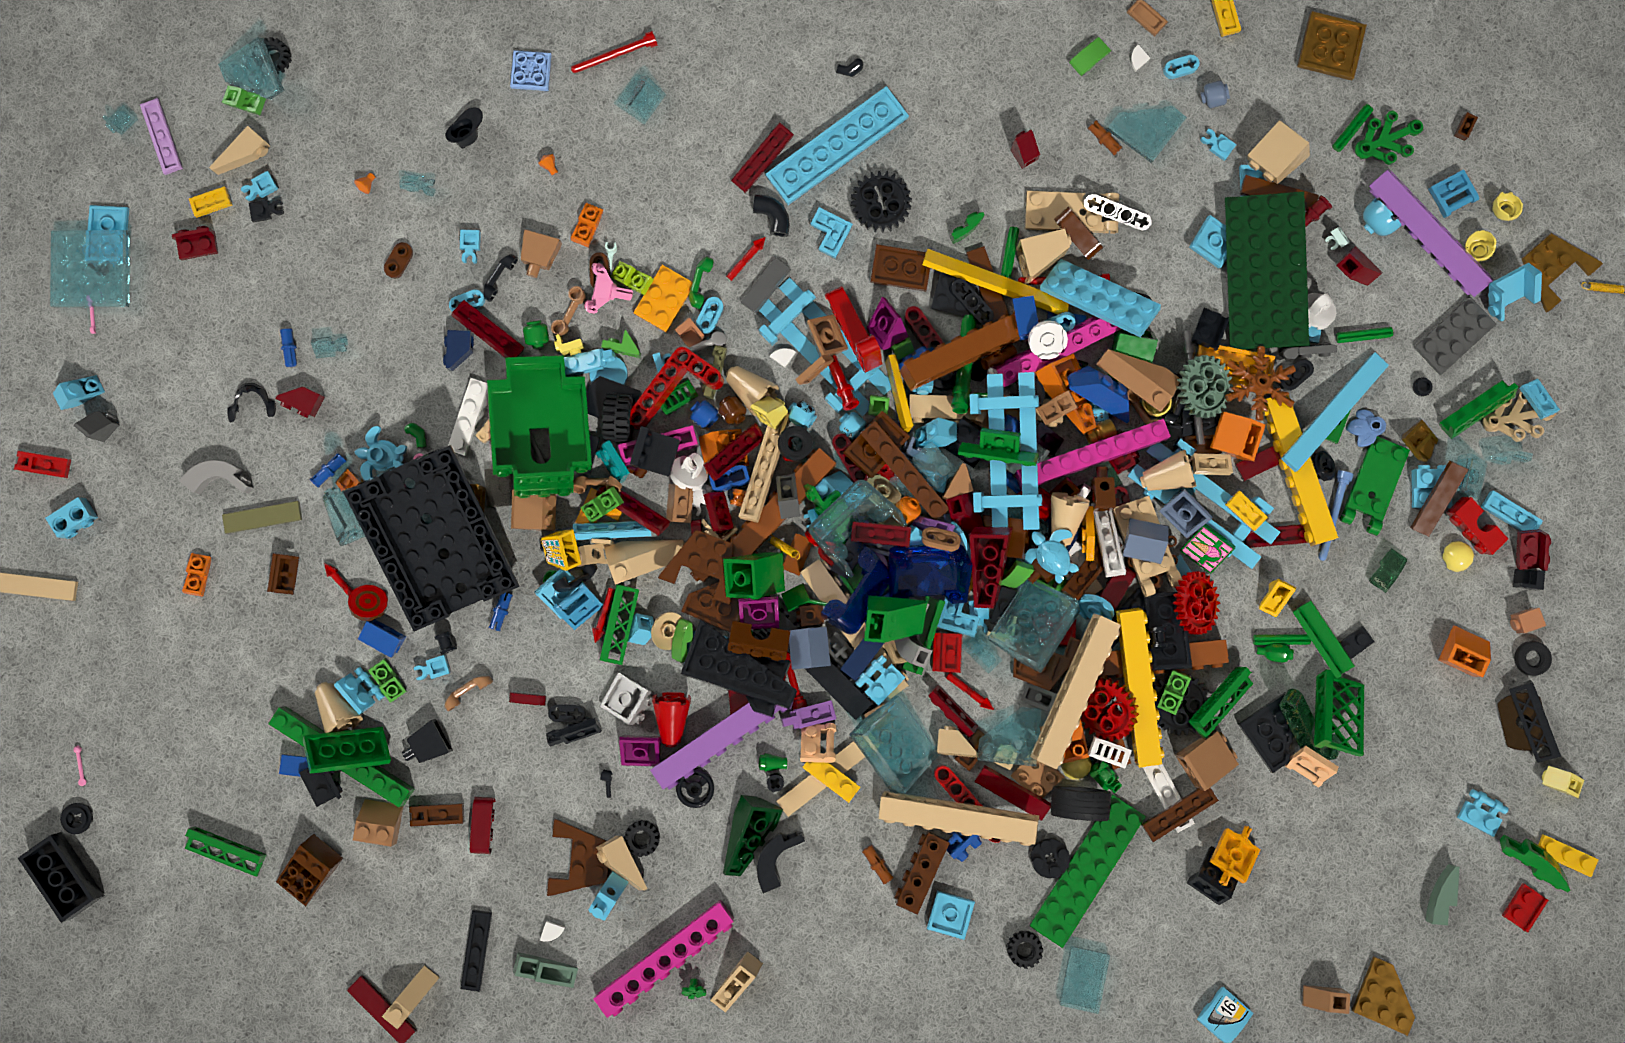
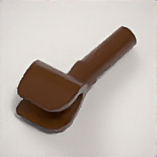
(638, 472)

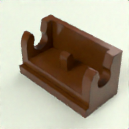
(283, 574)

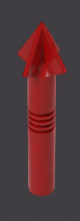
(757, 245)
(332, 572)
(598, 632)
(984, 702)

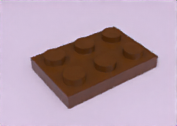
(900, 268)
(863, 454)

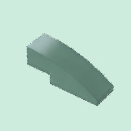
(1443, 895)
(544, 970)

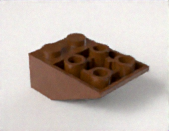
(309, 869)

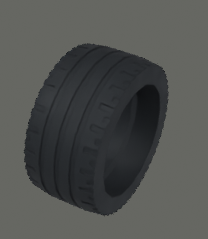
(1080, 803)

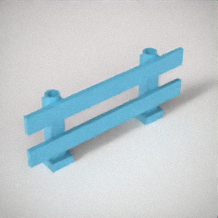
(783, 324)
(995, 404)
(1216, 495)

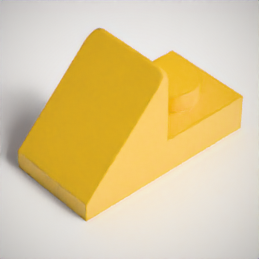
(1277, 597)

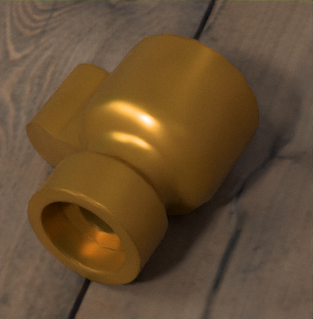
(1103, 431)

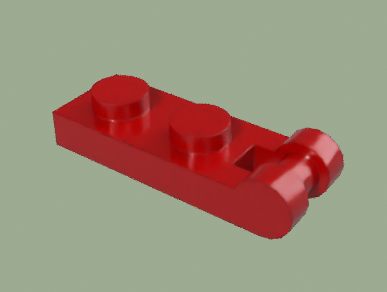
(43, 464)

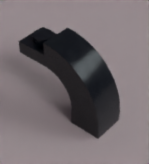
(766, 868)

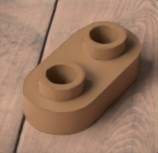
(941, 539)

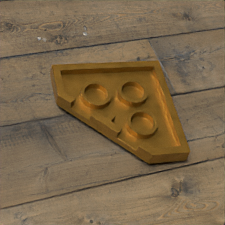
(1384, 998)

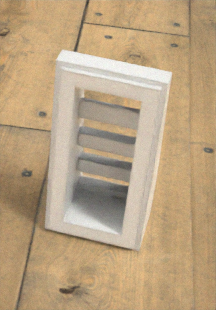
(1094, 747)

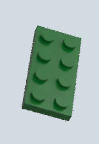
(346, 749)

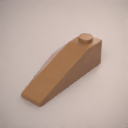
(1147, 380)

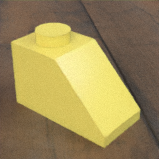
(770, 411)
(1562, 781)

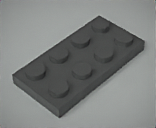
(1455, 335)

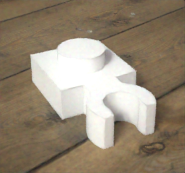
(698, 497)

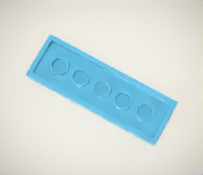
(1100, 297)

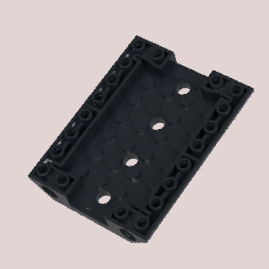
(411, 547)

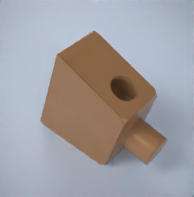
(538, 252)

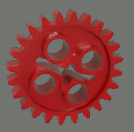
(1196, 602)
(1121, 721)

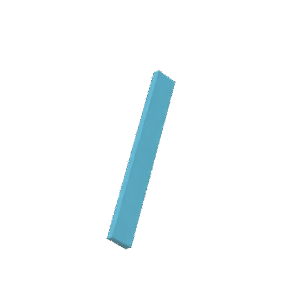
(1334, 412)

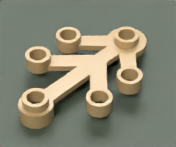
(1515, 418)

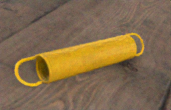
(1611, 288)
(784, 547)

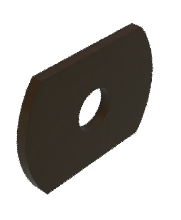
(1514, 735)

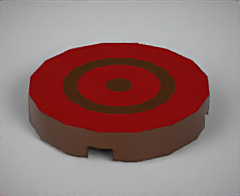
(367, 602)

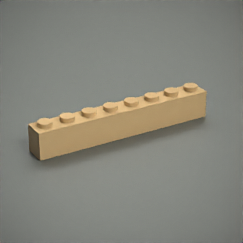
(937, 406)
(827, 589)
(1075, 691)
(959, 817)

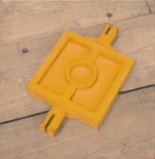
(1235, 855)

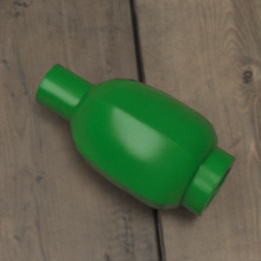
(1276, 652)

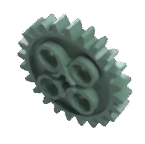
(1204, 386)

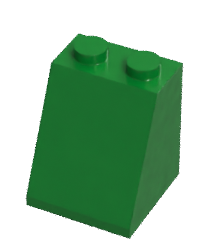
(1134, 346)
(754, 575)

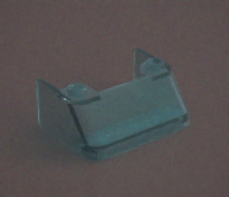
(836, 522)

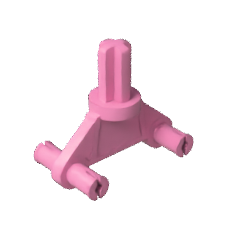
(604, 290)

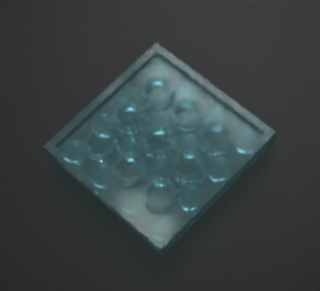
(89, 268)

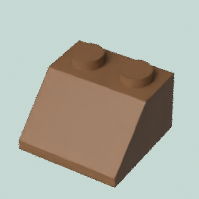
(533, 513)
(378, 823)

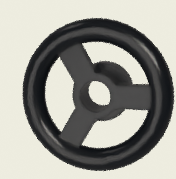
(696, 795)

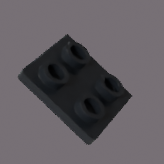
(654, 452)
(321, 786)
(1208, 878)

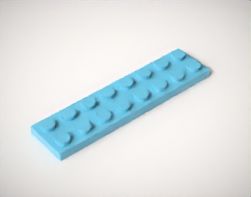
(837, 145)

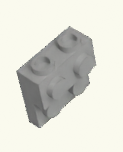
(627, 700)

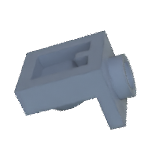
(910, 452)

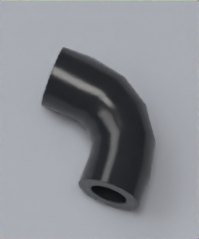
(775, 211)

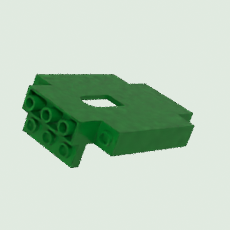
(532, 398)

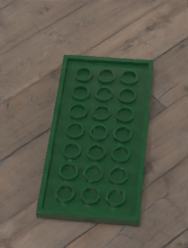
(1267, 271)

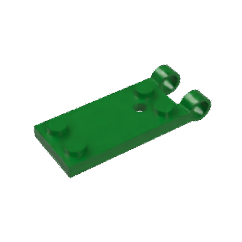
(1379, 475)

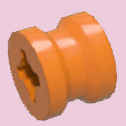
(738, 497)

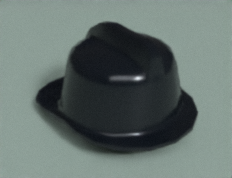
(465, 128)

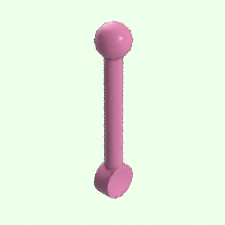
(92, 327)
(82, 781)

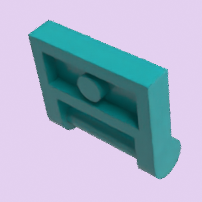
(613, 461)

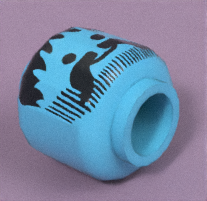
(802, 414)

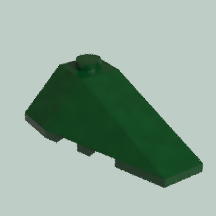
(749, 827)

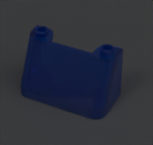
(929, 572)
(852, 615)

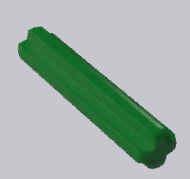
(1352, 128)
(1010, 252)
(1367, 334)
(1285, 639)

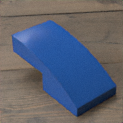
(292, 764)

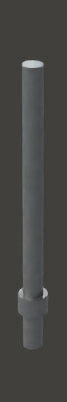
(1188, 351)

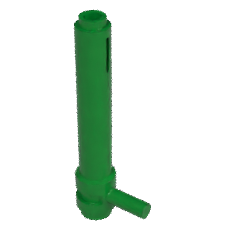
(962, 390)

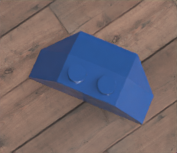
(1101, 391)

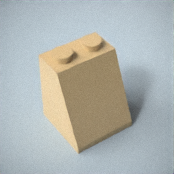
(1279, 153)
(1041, 252)

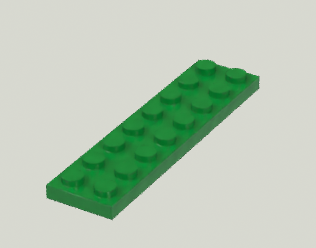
(1087, 873)

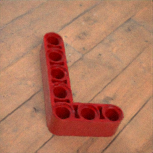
(864, 346)
(670, 383)

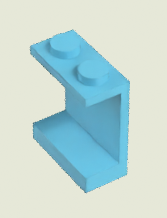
(1513, 286)

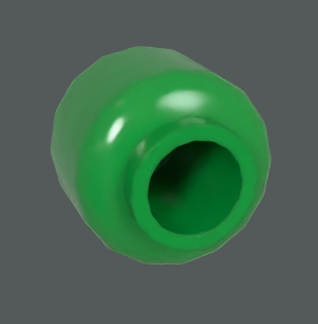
(536, 334)

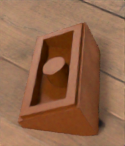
(803, 546)

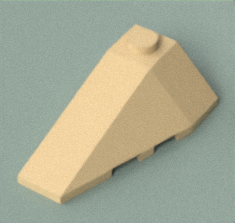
(637, 558)

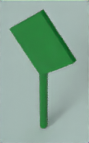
(797, 597)

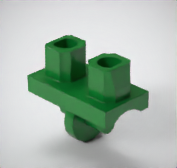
(1105, 777)

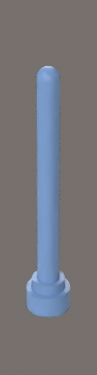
(1343, 480)

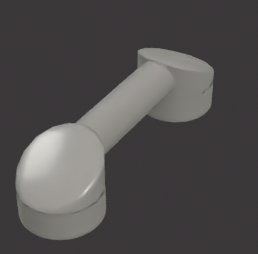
(717, 339)

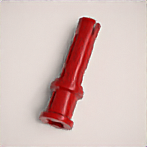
(844, 389)

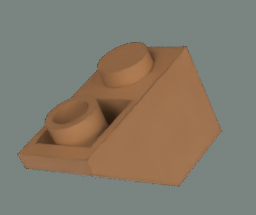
(1326, 999)

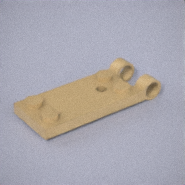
(1045, 206)
(1143, 510)

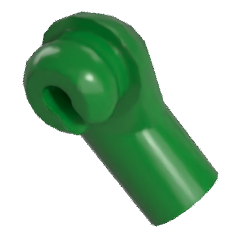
(418, 433)

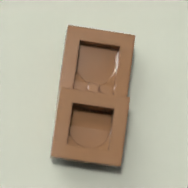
(1057, 407)

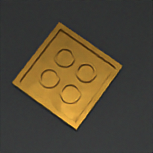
(1331, 45)

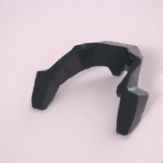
(247, 387)

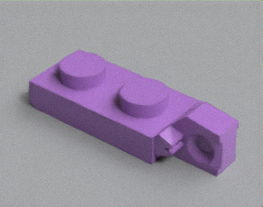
(810, 715)

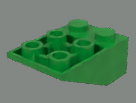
(893, 618)

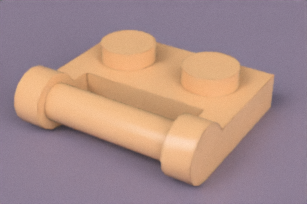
(811, 743)
(1313, 762)

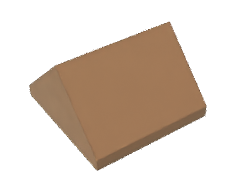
(826, 335)
(959, 483)

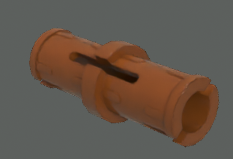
(1105, 138)
(998, 357)
(877, 864)

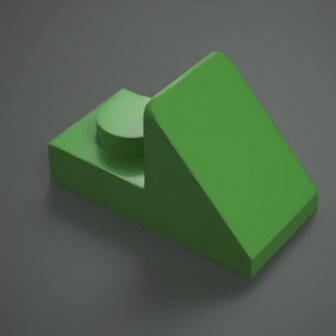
(626, 348)

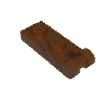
(437, 814)

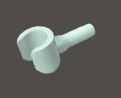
(611, 252)

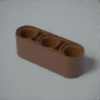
(1079, 233)

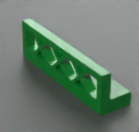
(1478, 408)
(613, 618)
(930, 625)
(1324, 638)
(1218, 701)
(226, 846)

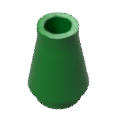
(772, 762)

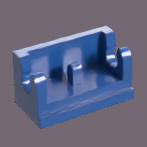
(1025, 315)
(381, 637)

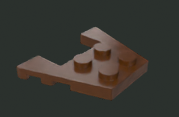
(704, 555)
(1052, 671)
(584, 865)

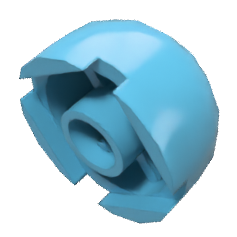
(1379, 219)

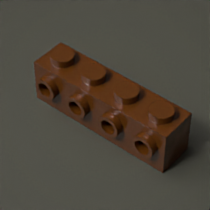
(922, 872)

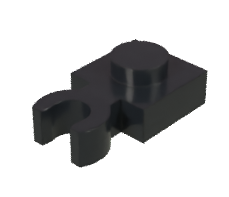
(262, 210)

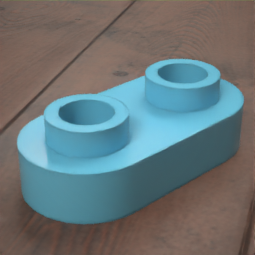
(709, 315)

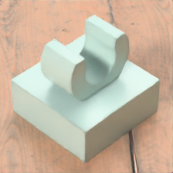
(1339, 237)

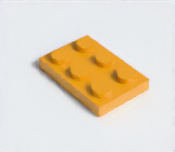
(664, 298)

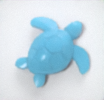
(379, 454)
(1052, 554)

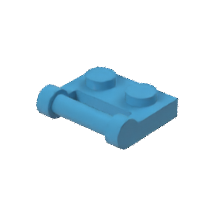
(1451, 187)
(582, 609)

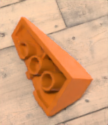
(1055, 382)

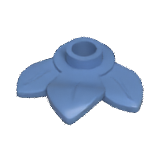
(1363, 427)

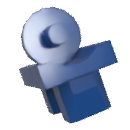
(959, 843)

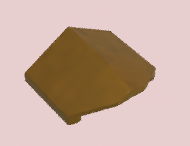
(1420, 441)

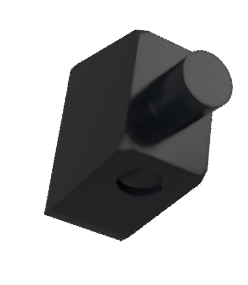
(427, 743)

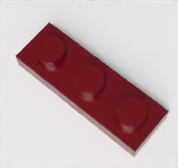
(881, 534)
(952, 711)

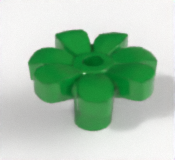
(694, 990)

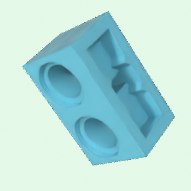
(70, 514)

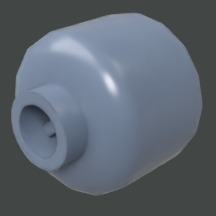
(1215, 94)

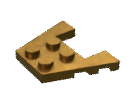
(1552, 258)

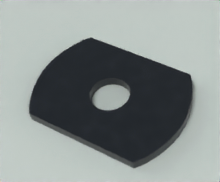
(598, 390)

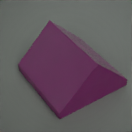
(886, 325)
(759, 612)
(640, 750)

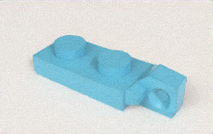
(587, 362)

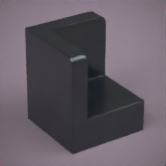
(1529, 579)

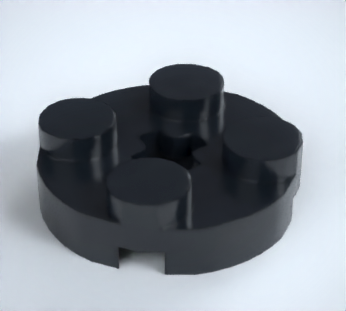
(1045, 848)

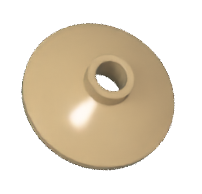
(885, 488)
(664, 639)

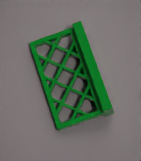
(1326, 709)

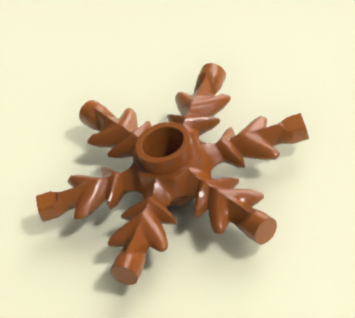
(1255, 385)

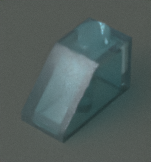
(981, 653)

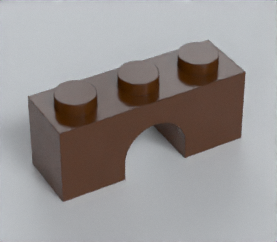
(743, 642)

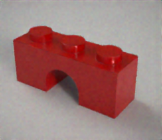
(1465, 516)

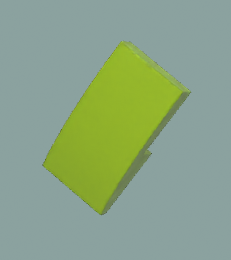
(632, 278)

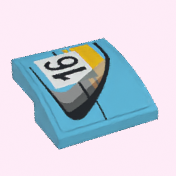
(1225, 1016)

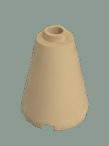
(750, 386)
(1169, 474)
(1067, 513)
(335, 710)

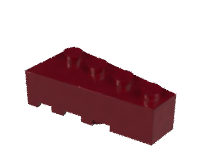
(988, 555)

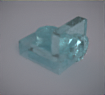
(120, 120)

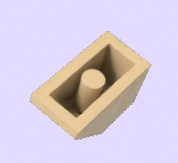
(954, 743)

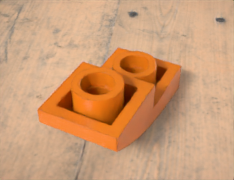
(587, 225)
(197, 574)

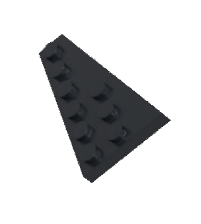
(714, 664)

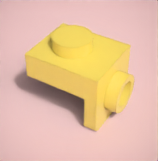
(572, 348)

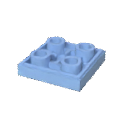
(530, 70)

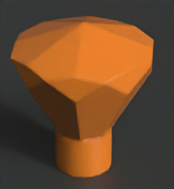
(548, 163)
(364, 183)

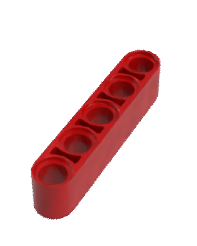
(962, 795)

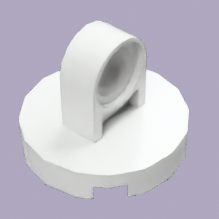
(1321, 310)
(1047, 339)
(689, 472)

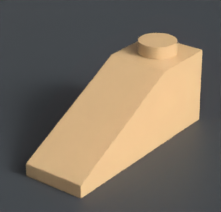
(241, 151)
(618, 858)
(737, 981)
(410, 997)

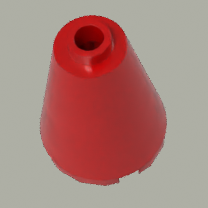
(671, 715)

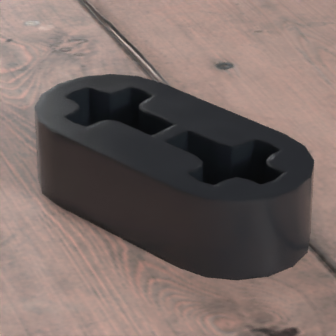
(566, 708)

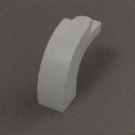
(202, 474)
(913, 650)

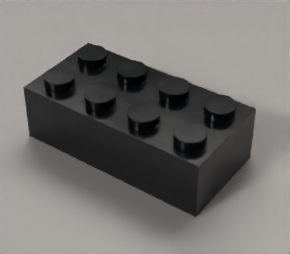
(61, 876)

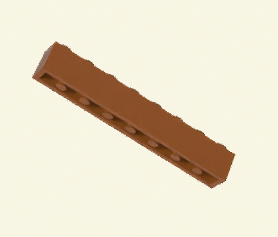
(960, 351)
(755, 533)
(1202, 653)

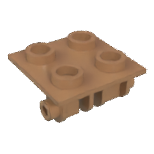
(1037, 779)

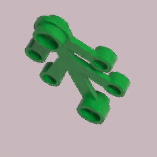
(1386, 140)

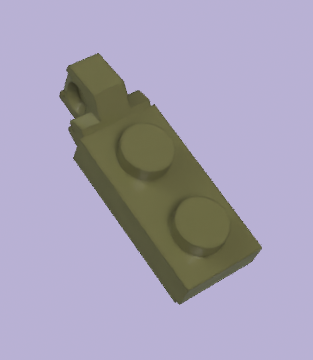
(719, 354)

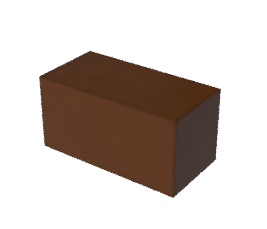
(1465, 126)

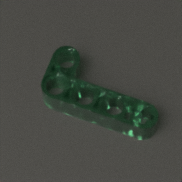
(1303, 723)

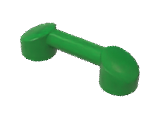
(695, 298)

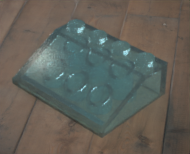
(1040, 624)
(895, 745)

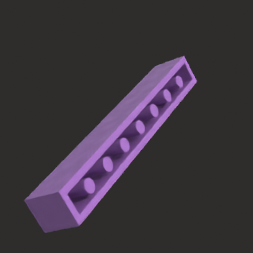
(1431, 233)
(708, 744)

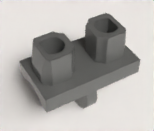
(839, 649)

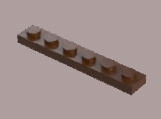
(905, 470)

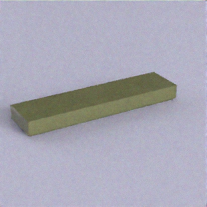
(262, 517)

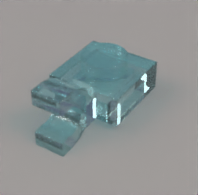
(416, 182)
(325, 347)

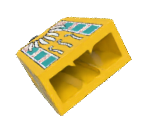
(561, 549)

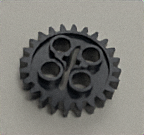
(865, 206)
(1193, 692)

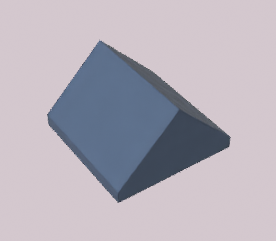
(1185, 513)
(1145, 541)
(809, 648)

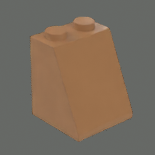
(1207, 760)

